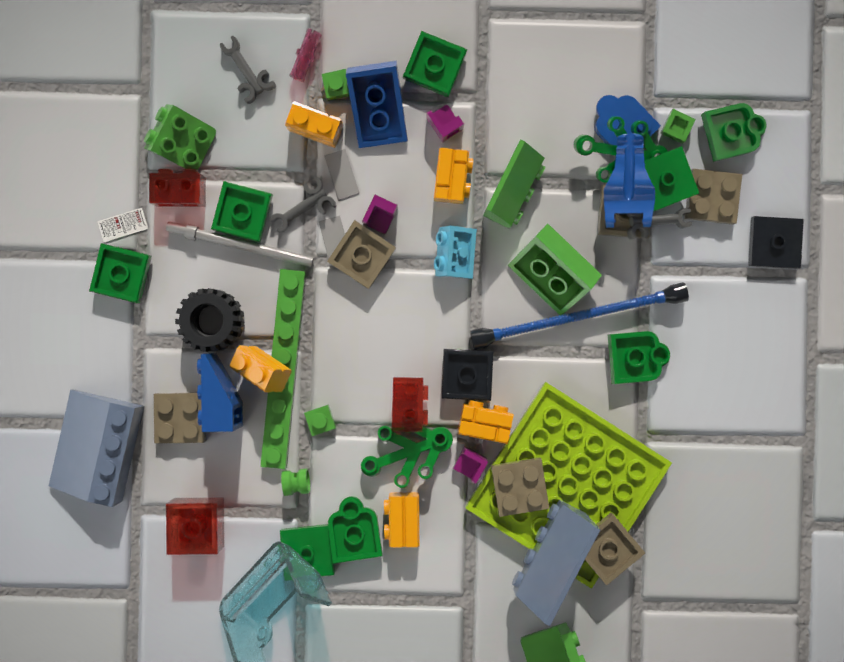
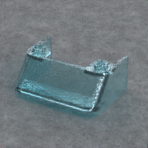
(261, 594)

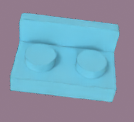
(455, 252)

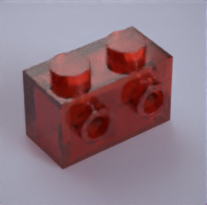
(177, 189)
(408, 404)

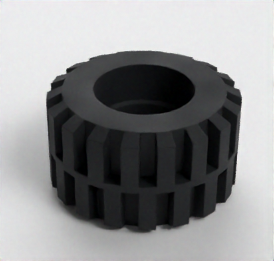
(189, 320)

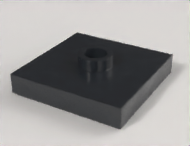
(775, 242)
(467, 374)

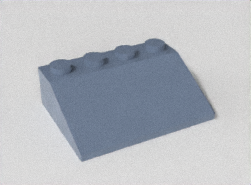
(96, 448)
(555, 560)

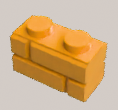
(314, 124)
(452, 175)
(260, 368)
(485, 422)
(403, 519)

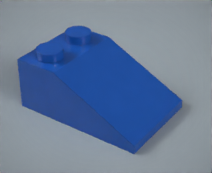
(377, 104)

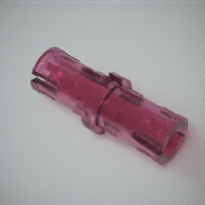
(305, 55)

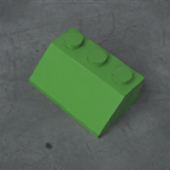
(515, 185)
(555, 270)

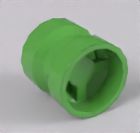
(295, 482)

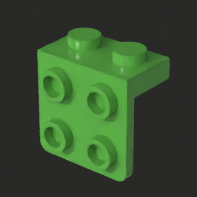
(179, 137)
(552, 645)

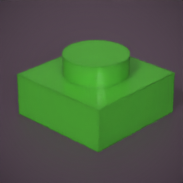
(335, 84)
(677, 126)
(320, 420)

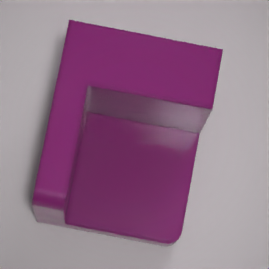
(445, 123)
(380, 214)
(470, 464)

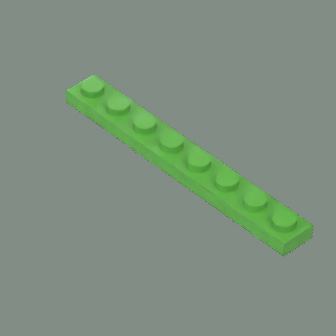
(284, 350)

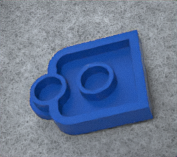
(628, 109)

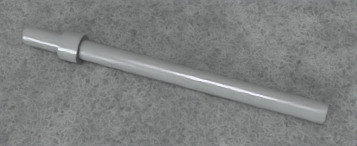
(193, 233)

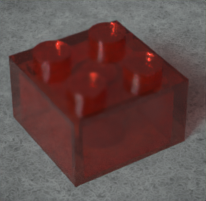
(194, 526)

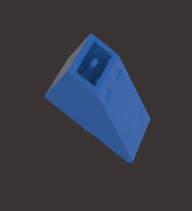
(219, 399)

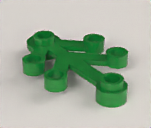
(649, 152)
(411, 451)

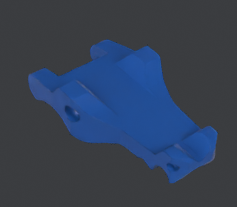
(629, 185)

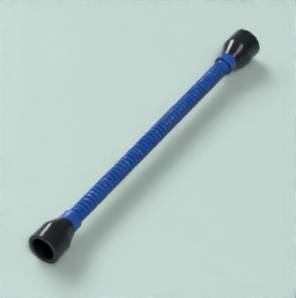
(672, 294)

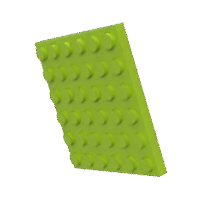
(583, 465)

